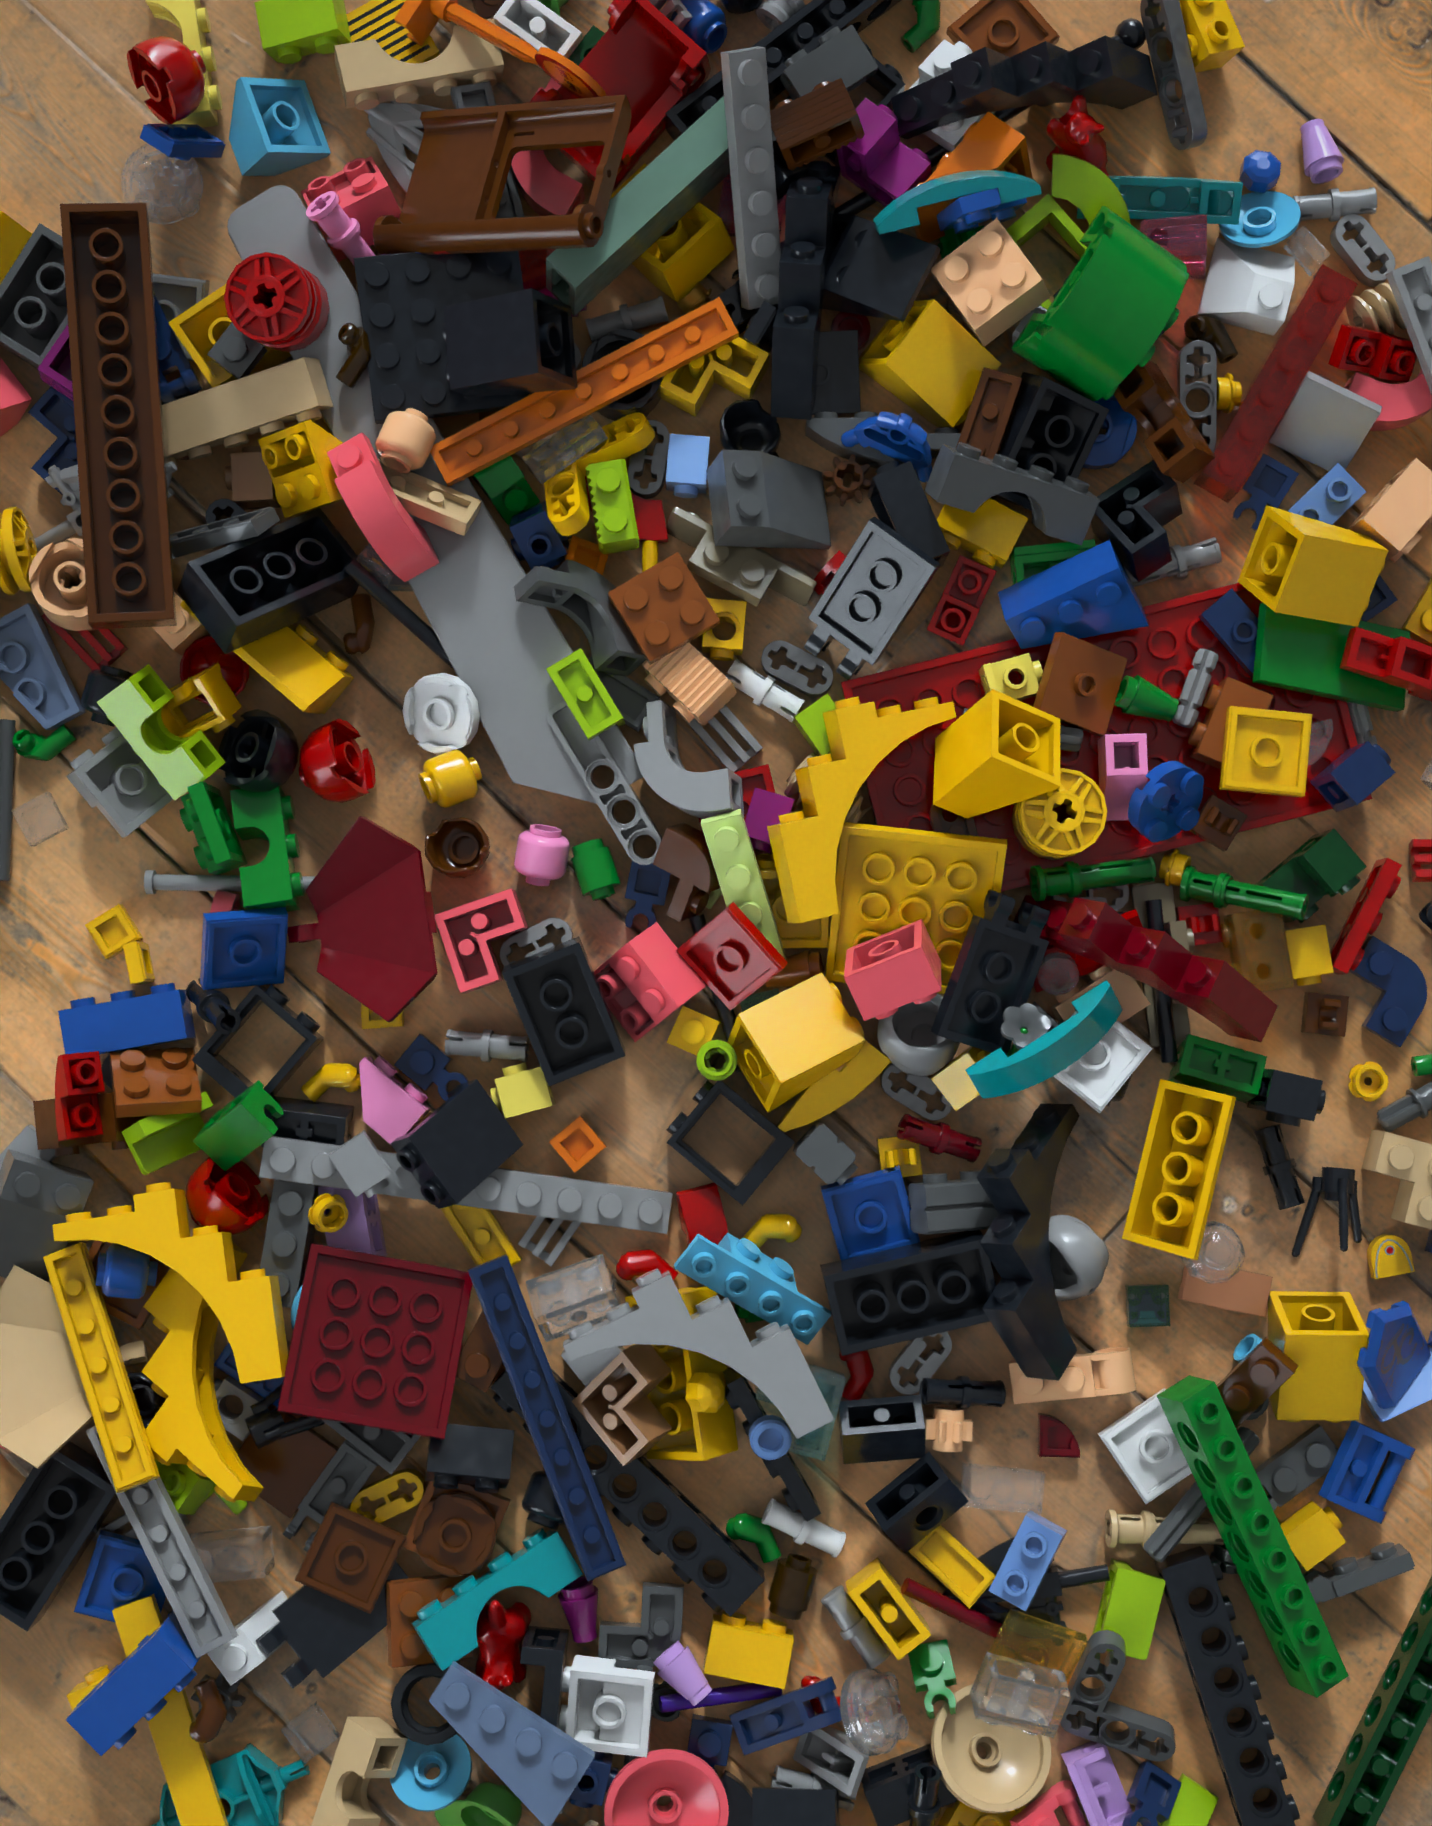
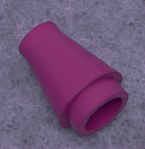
(579, 1605)

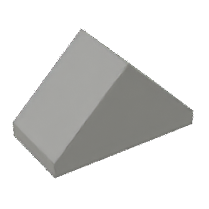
(832, 1758)

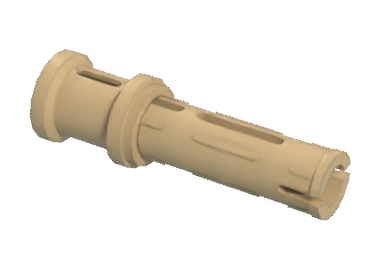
(1139, 1528)

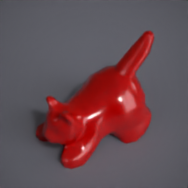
(1078, 135)
(500, 1639)

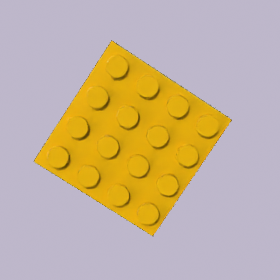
(910, 875)

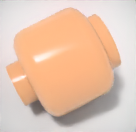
(405, 440)

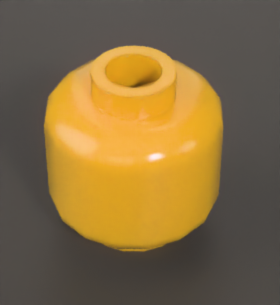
(450, 778)

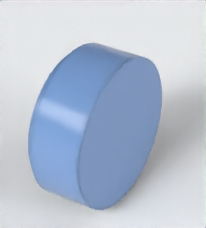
(770, 1437)

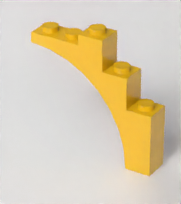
(808, 846)
(160, 1227)
(182, 1371)

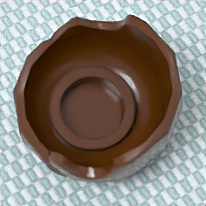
(457, 847)

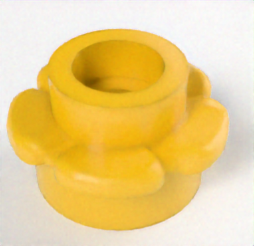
(1228, 393)
(1173, 867)
(1378, 1078)
(334, 1219)

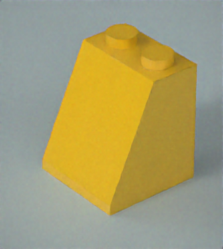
(928, 363)
(1312, 568)
(996, 756)
(794, 1040)
(1324, 1340)

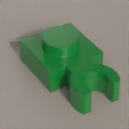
(933, 1672)

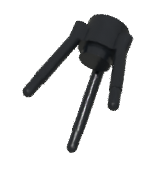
(1338, 1186)
(269, 1426)

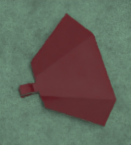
(373, 920)

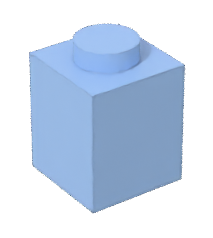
(687, 465)

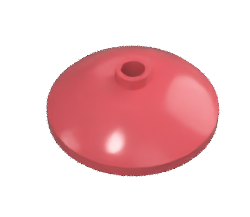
(687, 1779)

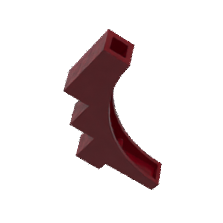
(1158, 960)

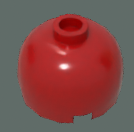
(170, 76)
(334, 764)
(225, 1197)

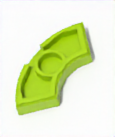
(1085, 187)

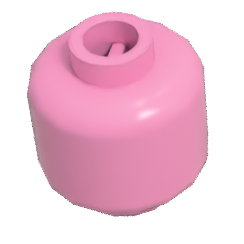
(541, 854)

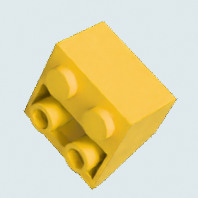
(301, 467)

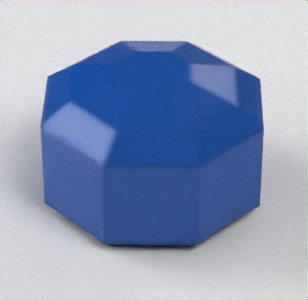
(1260, 171)

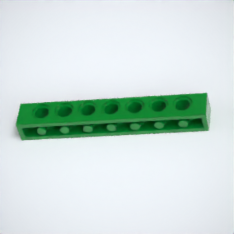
(1252, 1535)

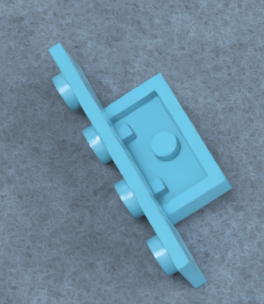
(754, 1282)

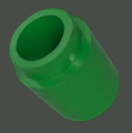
(595, 869)

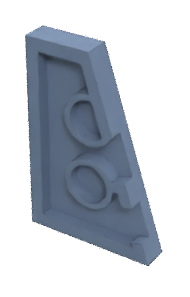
(35, 670)

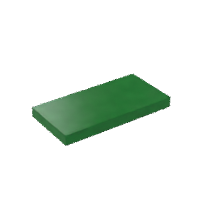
(1307, 659)

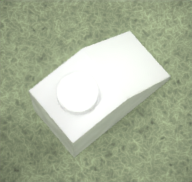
(243, 1652)

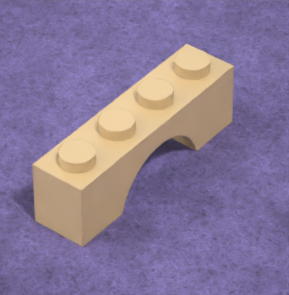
(375, 77)

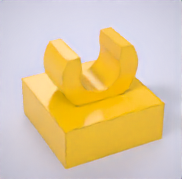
(899, 1152)

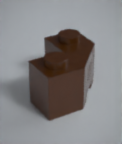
(112, 1127)

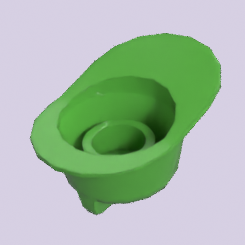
(484, 1806)

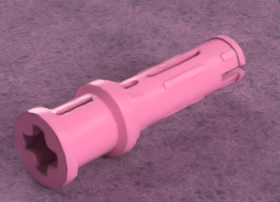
(341, 230)

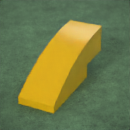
(835, 1088)

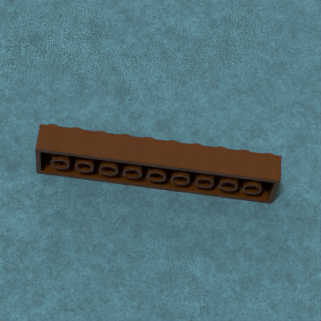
(118, 415)

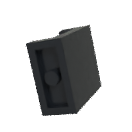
(457, 1145)
(548, 1648)

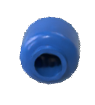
(706, 26)
(125, 1272)

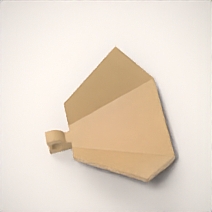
(39, 1377)

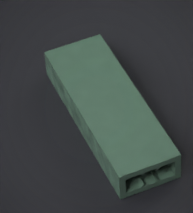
(644, 210)

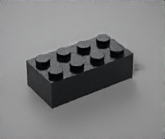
(269, 580)
(909, 1291)
(49, 1531)

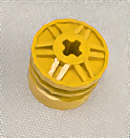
(16, 551)
(1038, 825)

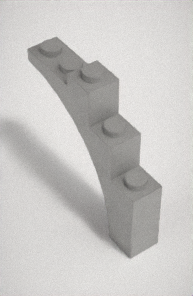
(662, 1318)

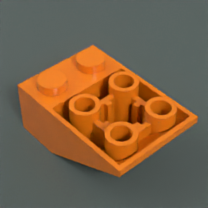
(985, 146)

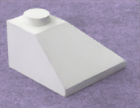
(1248, 287)

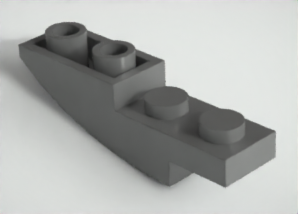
(828, 428)

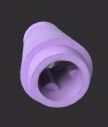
(1320, 152)
(683, 1673)

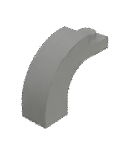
(660, 765)

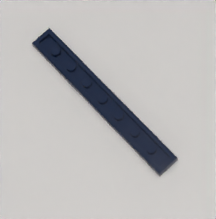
(546, 1417)

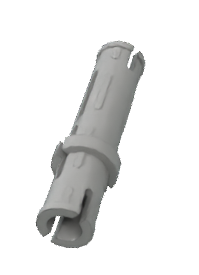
(1185, 560)

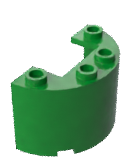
(1106, 310)

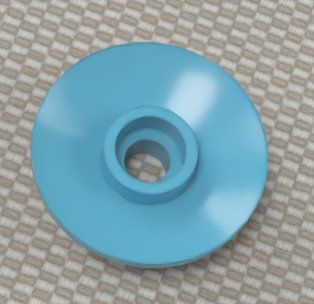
(1263, 220)
(431, 1795)

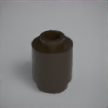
(792, 1586)

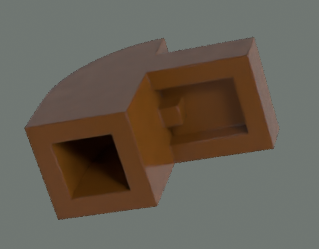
(687, 856)

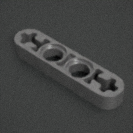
(1169, 70)

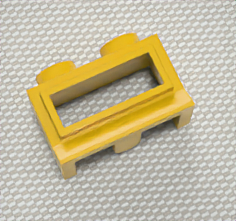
(217, 693)

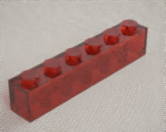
(1276, 383)

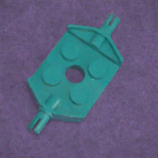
(249, 1784)

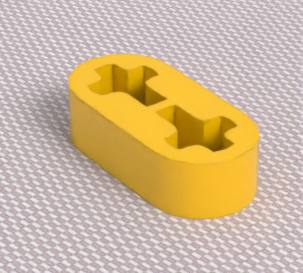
(384, 1488)

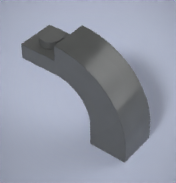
(585, 599)

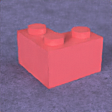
(469, 934)

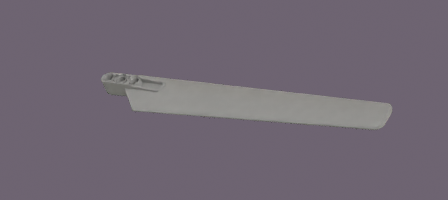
(470, 595)

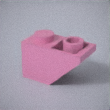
(1121, 770)
(386, 1102)

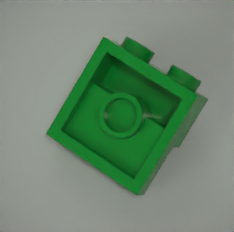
(209, 820)

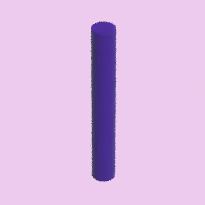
(719, 1696)

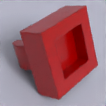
(1203, 921)

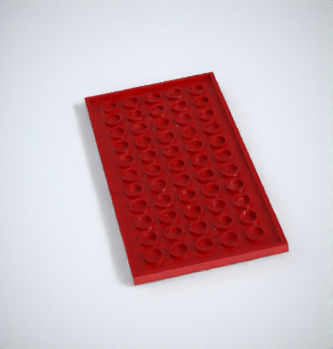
(1160, 653)

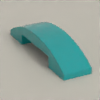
(1177, 196)
(903, 210)
(1053, 1051)

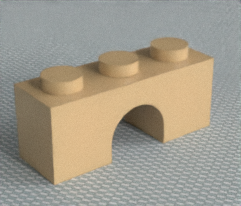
(364, 1752)

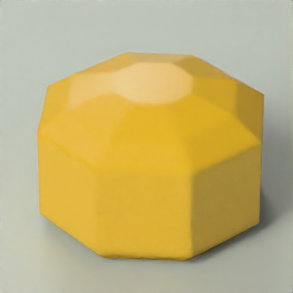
(705, 1392)

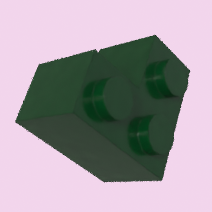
(1317, 868)

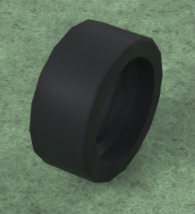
(401, 1713)

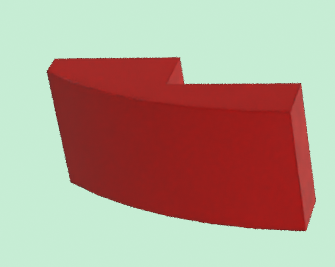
(1373, 353)
(961, 600)
(76, 1099)
(702, 1213)

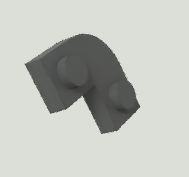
(645, 1641)

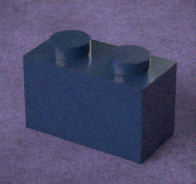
(1353, 776)

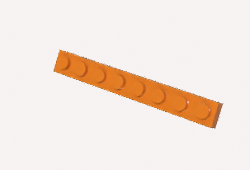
(597, 387)

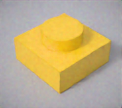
(692, 1030)

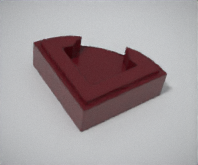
(1055, 1438)

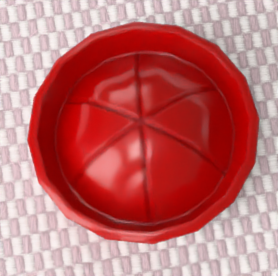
(206, 653)

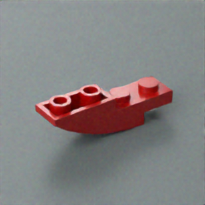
(1390, 660)

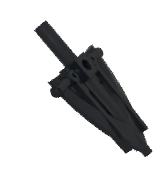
(1045, 1602)

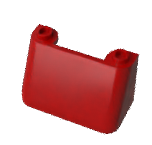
(648, 63)

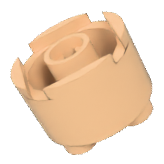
(49, 578)

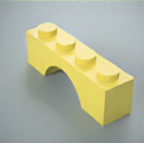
(194, 24)

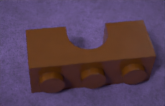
(1172, 434)

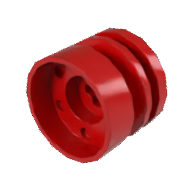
(297, 310)

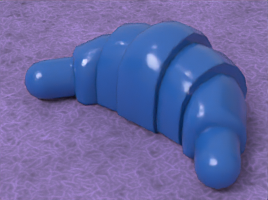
(896, 438)

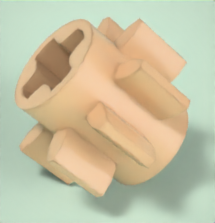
(948, 1429)

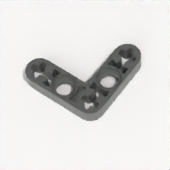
(1095, 1703)

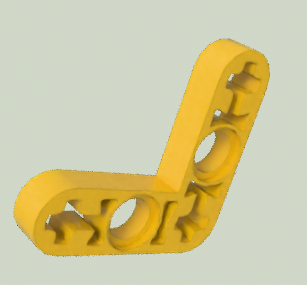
(625, 438)

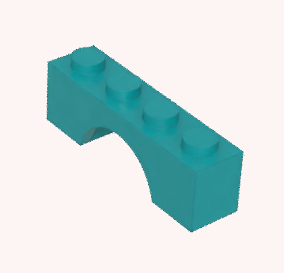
(451, 1626)

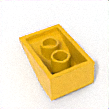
(685, 251)

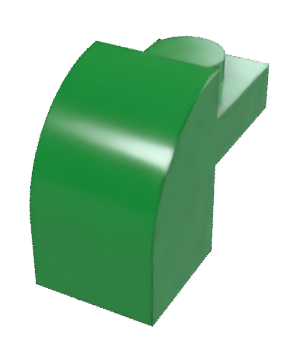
(506, 488)

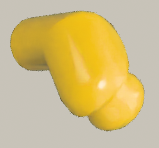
(332, 1075)
(774, 1227)

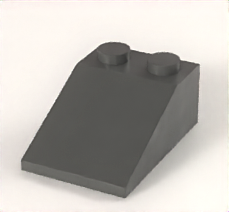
(766, 502)
(31, 1201)

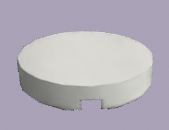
(441, 713)

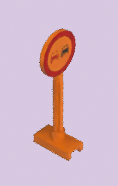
(422, 15)

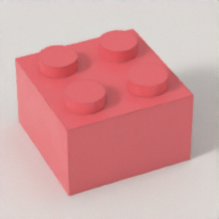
(893, 971)

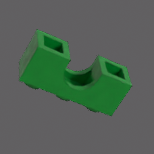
(274, 879)

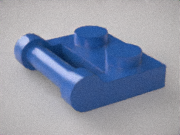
(1357, 1468)

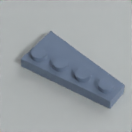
(517, 1744)

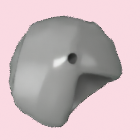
(908, 1039)
(1076, 1257)

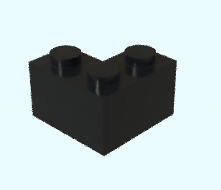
(1134, 518)

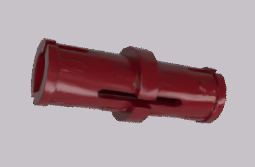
(939, 1138)

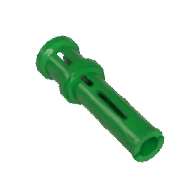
(1075, 878)
(1223, 890)

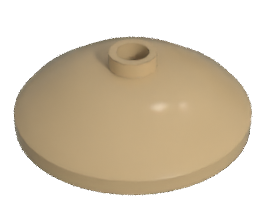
(1013, 1764)

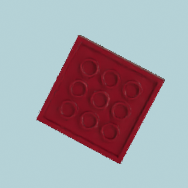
(376, 1342)

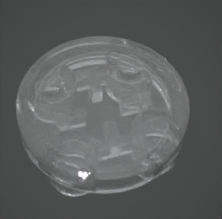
(165, 183)
(872, 1711)

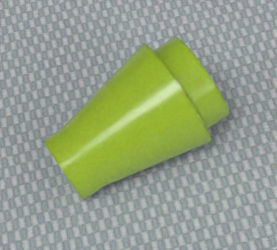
(705, 1055)

